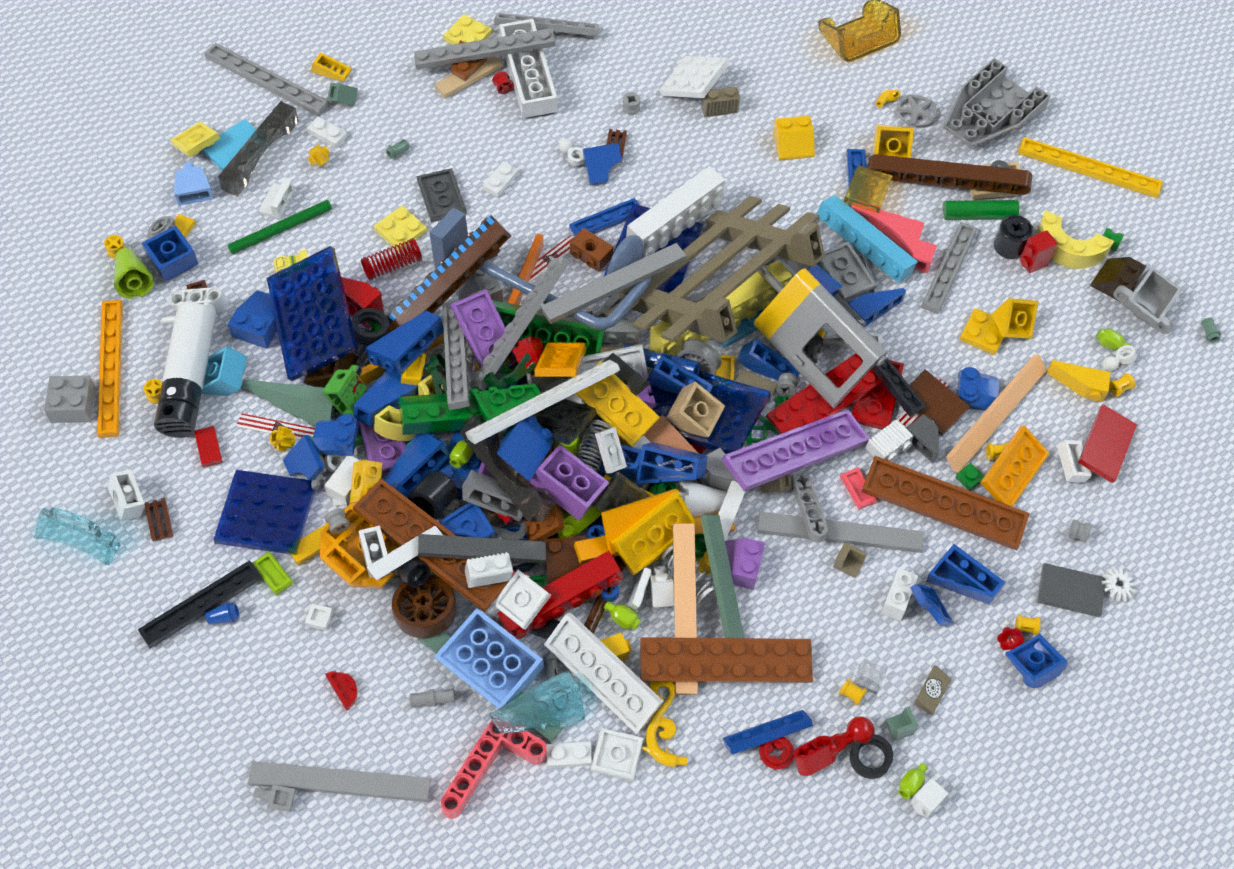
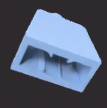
(191, 185)

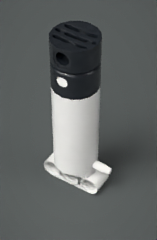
(187, 359)

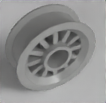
(703, 353)

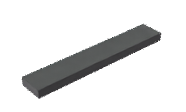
(472, 547)

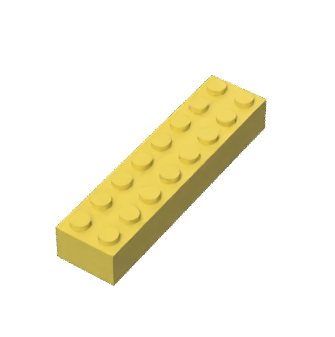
(744, 302)

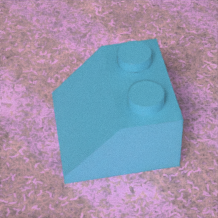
(224, 372)

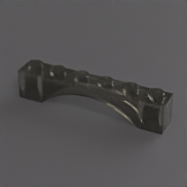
(239, 170)
(532, 501)

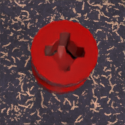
(502, 82)

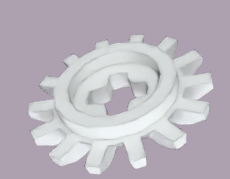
(1111, 580)

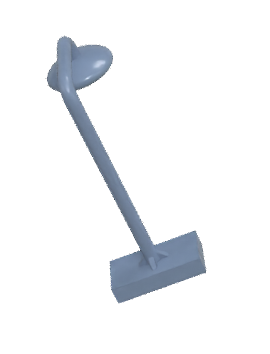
(453, 232)

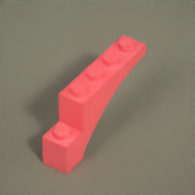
(904, 233)

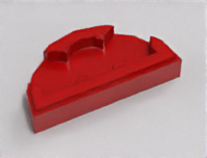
(344, 687)

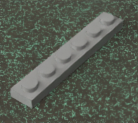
(570, 27)

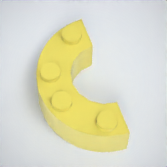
(1074, 252)
(388, 421)

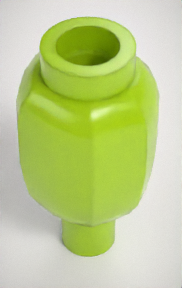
(1110, 339)
(460, 454)
(623, 615)
(912, 781)

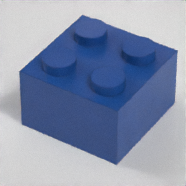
(170, 253)

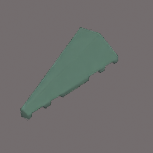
(297, 400)

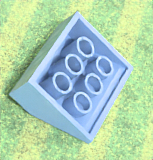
(490, 659)

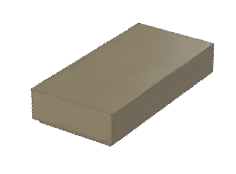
(754, 380)

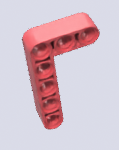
(485, 760)

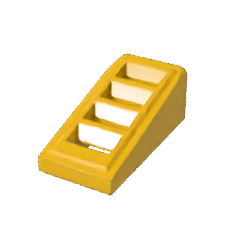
(334, 64)

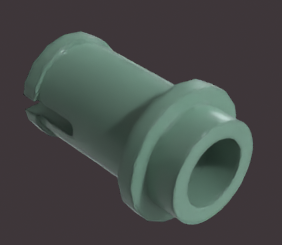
(398, 148)
(1212, 334)

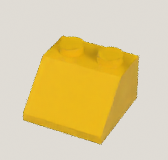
(794, 137)
(893, 140)

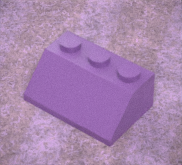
(569, 482)

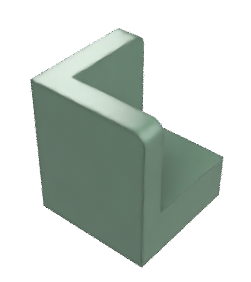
(342, 94)
(902, 724)

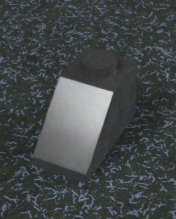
(925, 437)

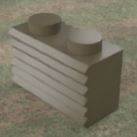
(721, 102)

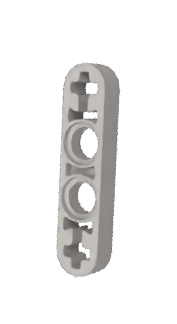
(807, 507)

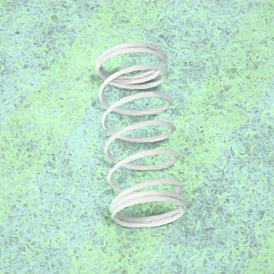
(704, 574)

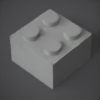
(70, 399)

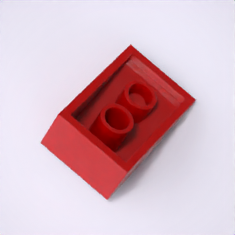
(362, 296)

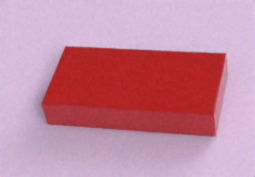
(208, 446)

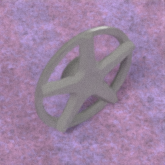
(916, 111)

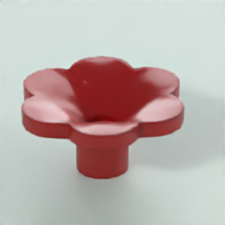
(1010, 638)

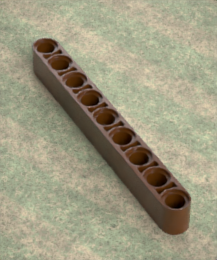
(953, 174)

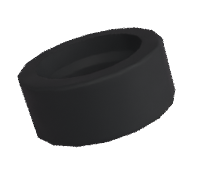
(373, 315)
(865, 771)

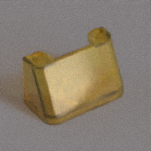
(865, 35)

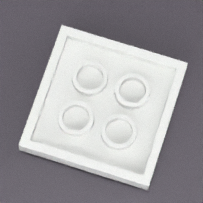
(694, 76)

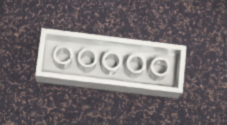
(530, 74)
(678, 211)

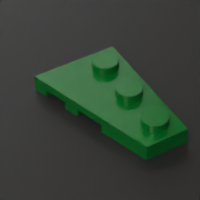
(497, 401)

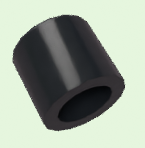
(1012, 236)
(434, 493)

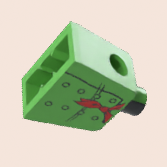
(345, 389)

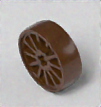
(424, 607)

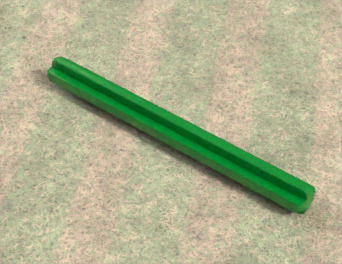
(279, 226)

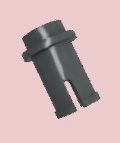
(551, 667)

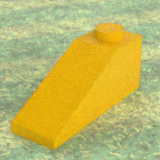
(1084, 381)

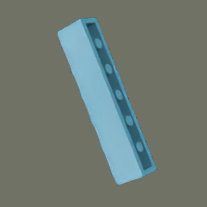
(866, 238)

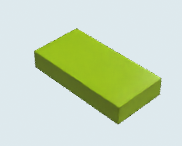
(272, 573)

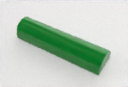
(979, 209)

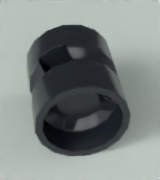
(413, 572)

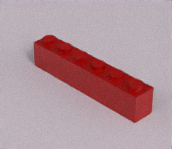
(570, 592)

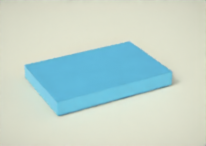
(229, 144)

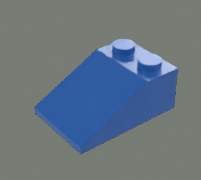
(254, 320)
(525, 446)

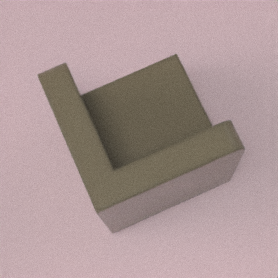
(777, 485)
(850, 560)

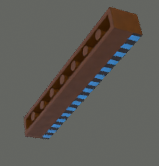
(451, 272)

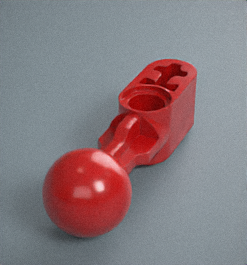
(823, 749)

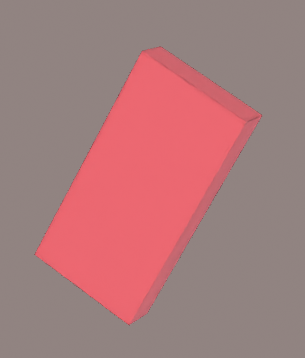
(854, 483)

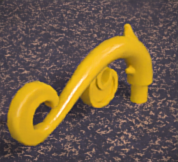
(662, 757)

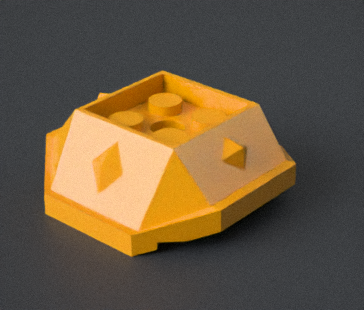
(344, 553)

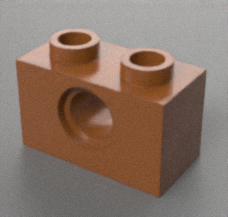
(591, 249)

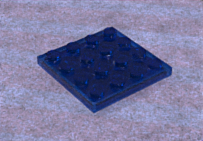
(265, 512)

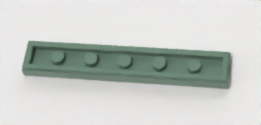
(722, 576)

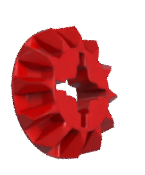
(773, 762)

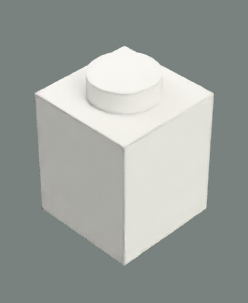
(928, 798)

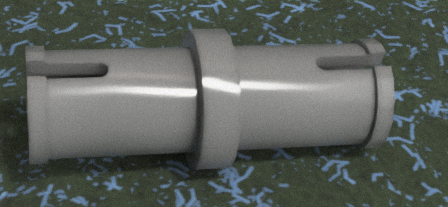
(432, 697)

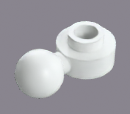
(575, 154)
(1124, 355)
(338, 460)

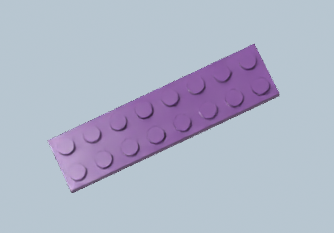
(795, 450)

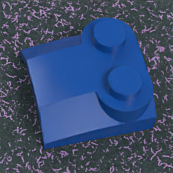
(977, 388)
(336, 435)
(1037, 661)

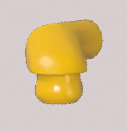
(887, 96)

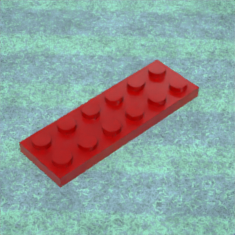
(810, 406)

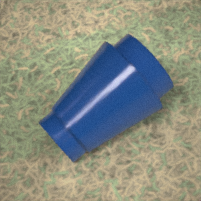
(223, 614)

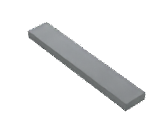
(949, 268)

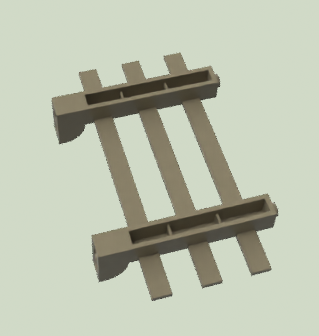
(713, 314)

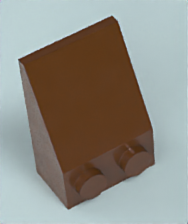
(562, 558)

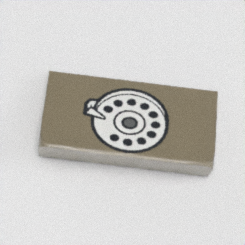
(932, 690)

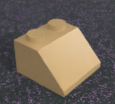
(695, 410)

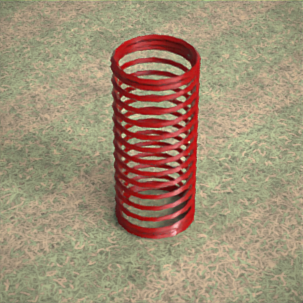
(369, 271)

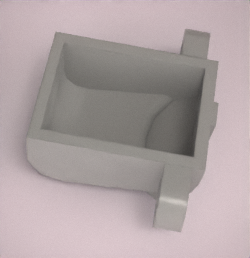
(1150, 299)

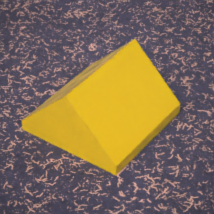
(1016, 318)

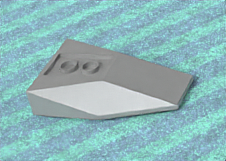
(992, 106)

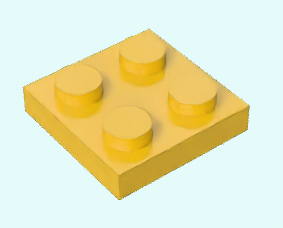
(982, 332)

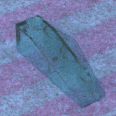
(548, 704)

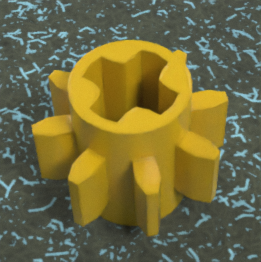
(318, 155)
(282, 439)

